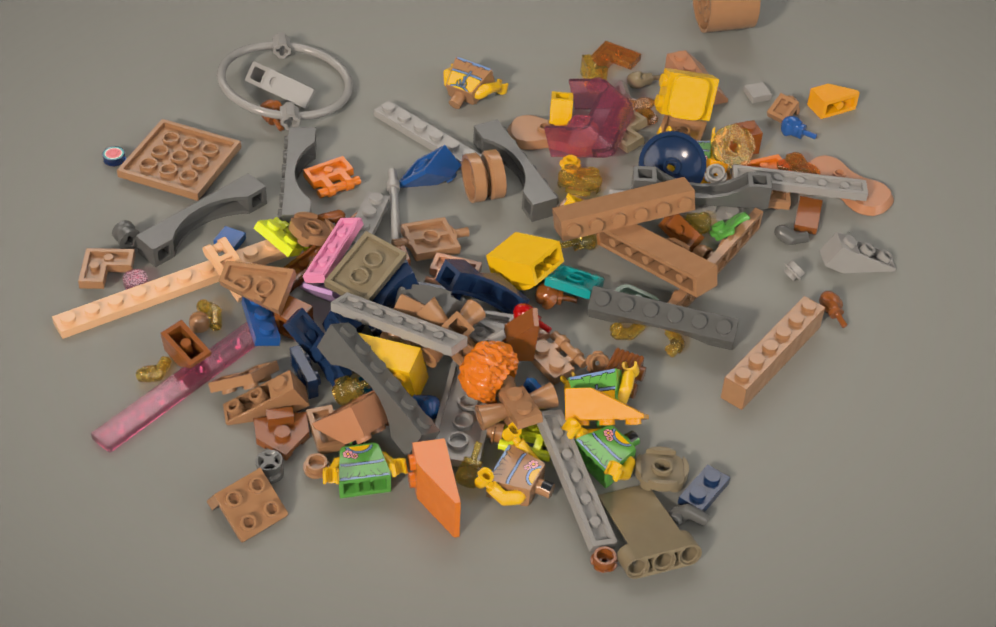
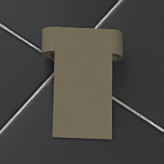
(651, 534)

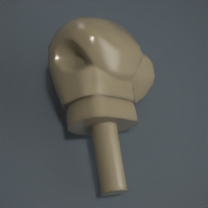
(638, 79)

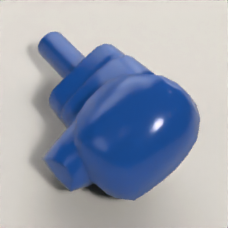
(794, 126)
(429, 404)

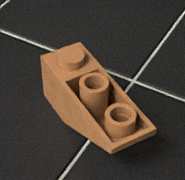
(278, 392)

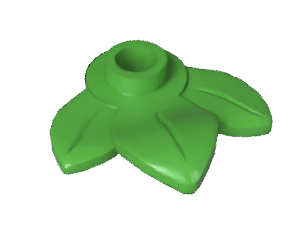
(724, 229)

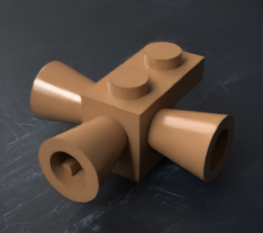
(458, 322)
(517, 405)

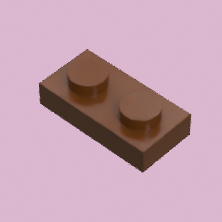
(678, 227)

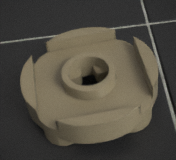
(651, 478)

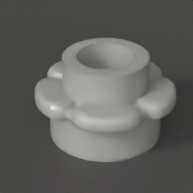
(715, 168)
(794, 271)

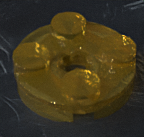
(745, 145)
(579, 180)

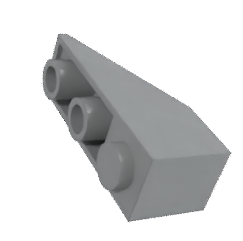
(280, 84)
(853, 256)

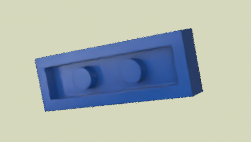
(261, 324)

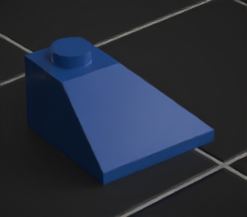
(431, 169)

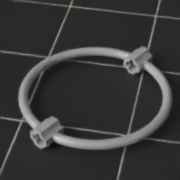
(289, 113)

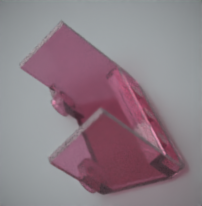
(601, 130)

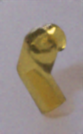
(213, 312)
(676, 344)
(154, 373)

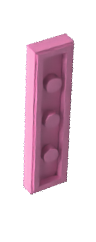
(333, 249)

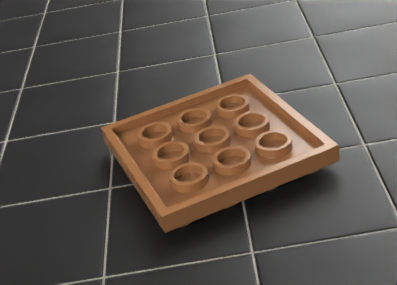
(179, 159)

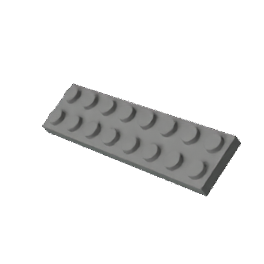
(457, 411)

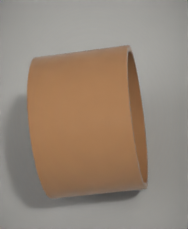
(726, 14)

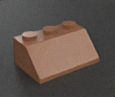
(684, 61)
(355, 420)

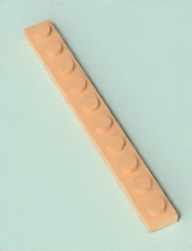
(155, 291)

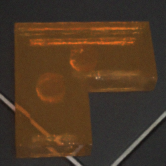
(611, 53)

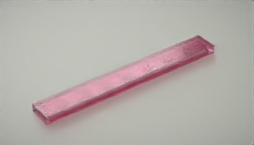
(173, 390)

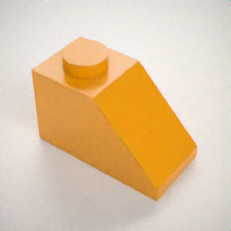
(832, 100)

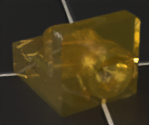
(590, 69)

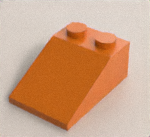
(435, 482)

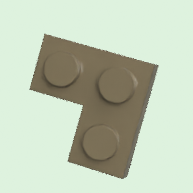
(632, 139)

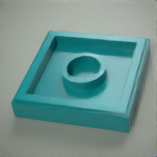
(573, 281)

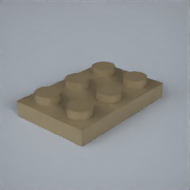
(366, 267)

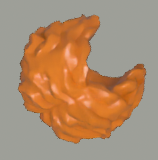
(486, 369)

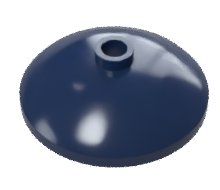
(676, 150)

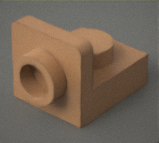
(783, 107)

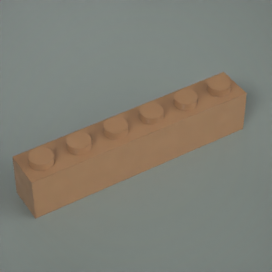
(623, 208)
(661, 258)
(772, 352)

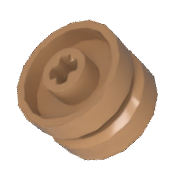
(483, 176)

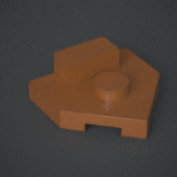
(282, 430)

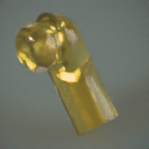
(629, 333)

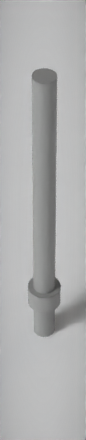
(393, 189)

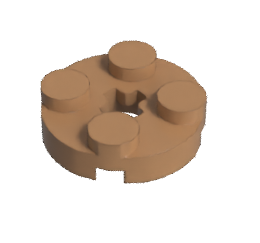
(310, 229)

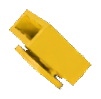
(686, 94)
(525, 259)

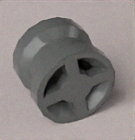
(125, 234)
(271, 464)

